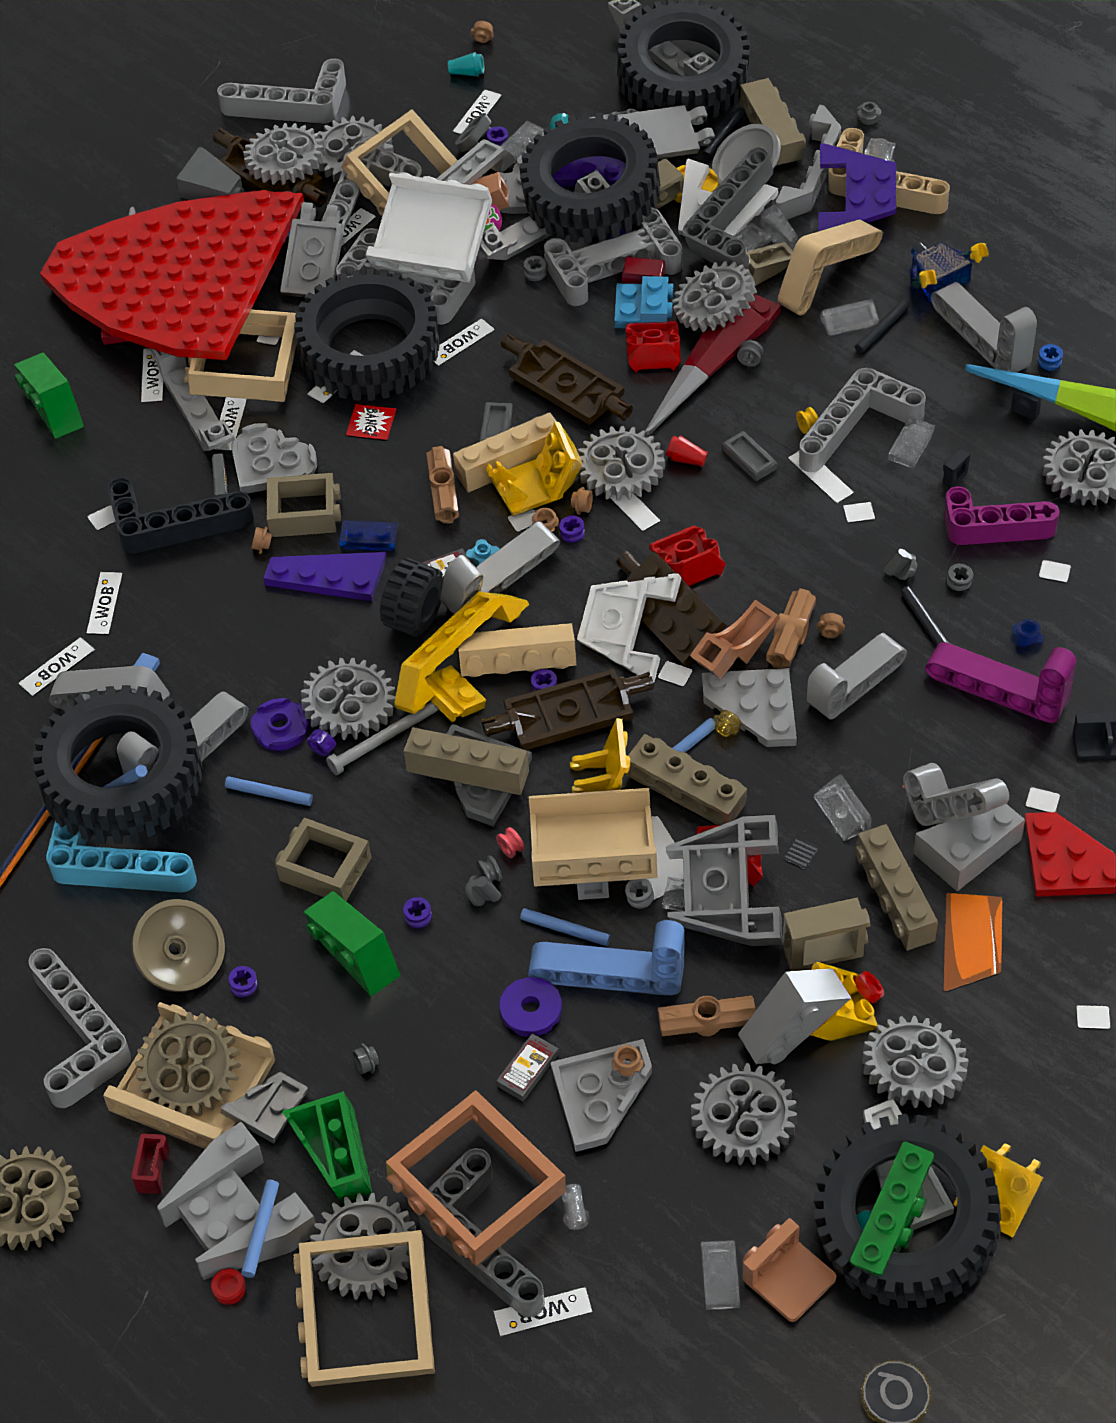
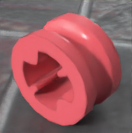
(510, 842)

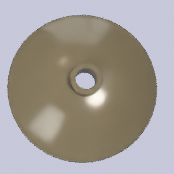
(191, 931)

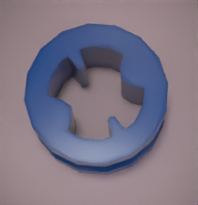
(1048, 363)

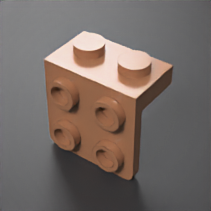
(786, 1272)

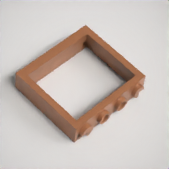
(508, 1138)

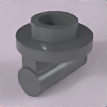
(901, 565)
(481, 889)

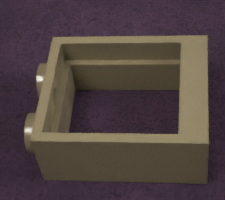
(305, 521)
(314, 882)
(825, 934)

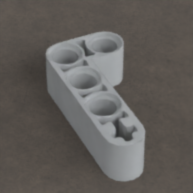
(79, 682)
(837, 689)
(937, 804)

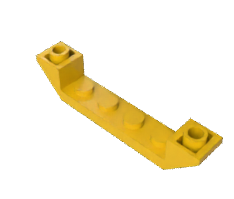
(412, 687)

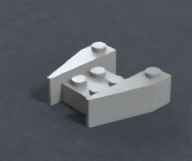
(718, 881)
(223, 1209)

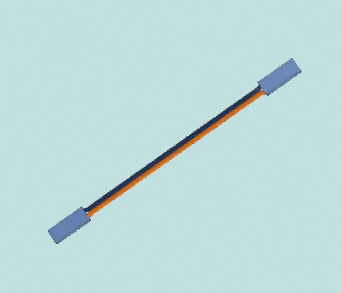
(43, 814)

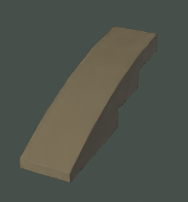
(769, 261)

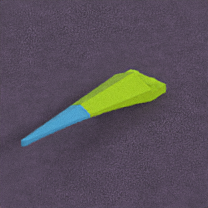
(1087, 400)

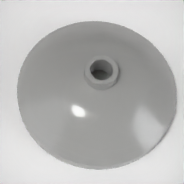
(740, 143)

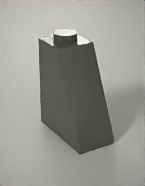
(207, 177)

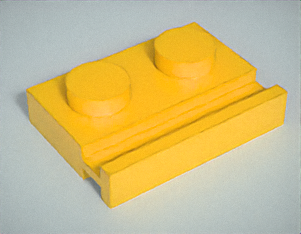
(454, 694)

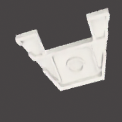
(694, 197)
(615, 616)

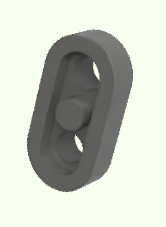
(477, 128)

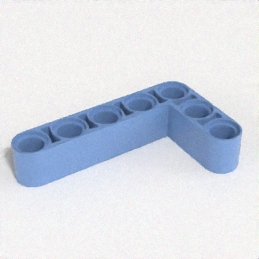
(614, 968)

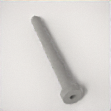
(337, 763)

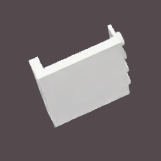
(431, 227)

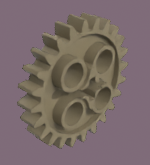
(159, 1065)
(53, 1201)

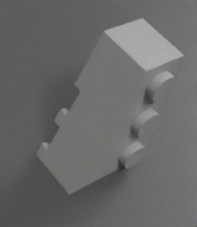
(968, 845)
(791, 1013)

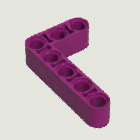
(1035, 696)

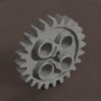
(340, 140)
(284, 153)
(714, 296)
(1069, 460)
(621, 463)
(348, 698)
(914, 1061)
(769, 1128)
(358, 1273)

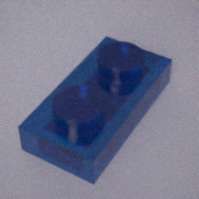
(368, 535)

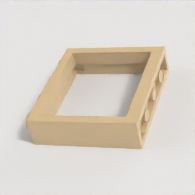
(420, 136)
(248, 386)
(308, 1331)

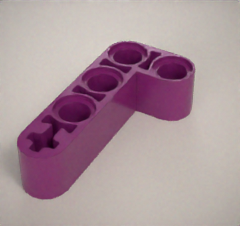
(997, 522)

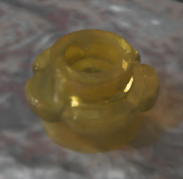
(727, 723)

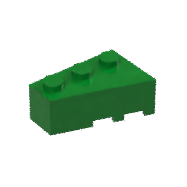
(49, 394)
(353, 942)
(334, 1142)

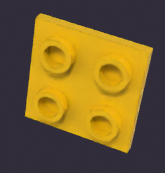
(520, 486)
(611, 758)
(1014, 1184)

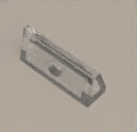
(849, 317)
(843, 808)

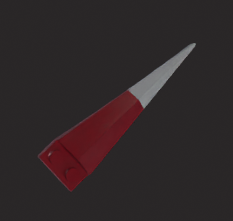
(713, 352)

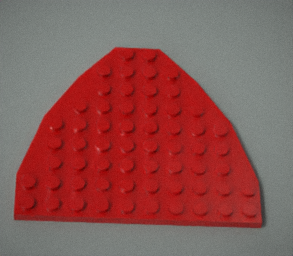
(175, 272)

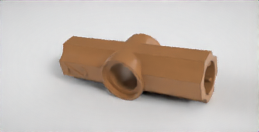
(442, 484)
(791, 629)
(689, 1019)

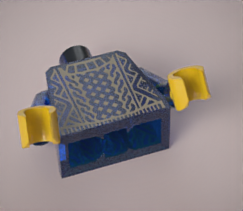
(942, 265)

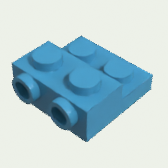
(643, 301)

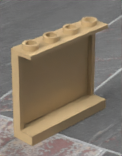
(592, 837)
(130, 1102)

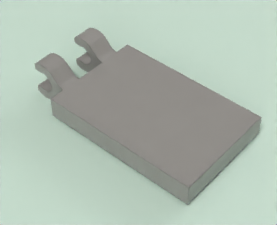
(672, 129)
(312, 251)

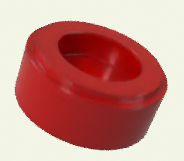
(869, 986)
(228, 1286)

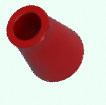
(686, 452)

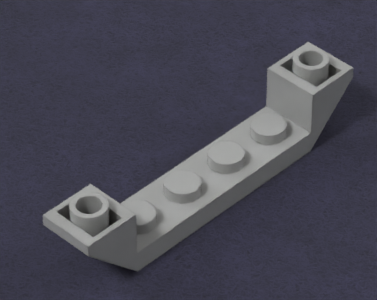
(666, 53)
(477, 162)
(800, 201)
(526, 232)
(195, 408)

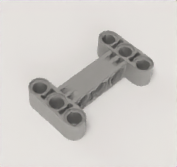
(576, 269)
(445, 293)

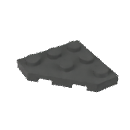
(479, 802)

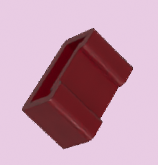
(637, 267)
(149, 1163)

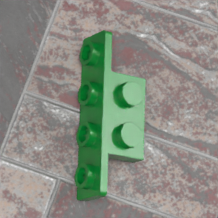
(894, 1210)

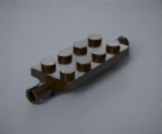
(235, 161)
(565, 380)
(675, 623)
(568, 708)

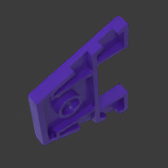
(868, 186)

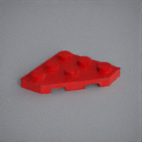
(1067, 858)

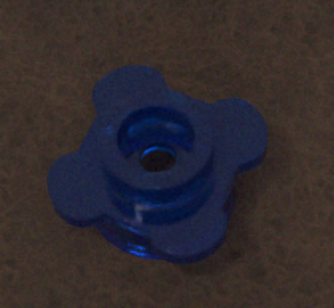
(1026, 627)

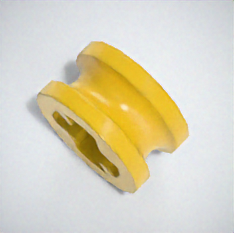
(806, 419)

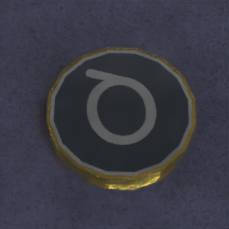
(896, 1393)

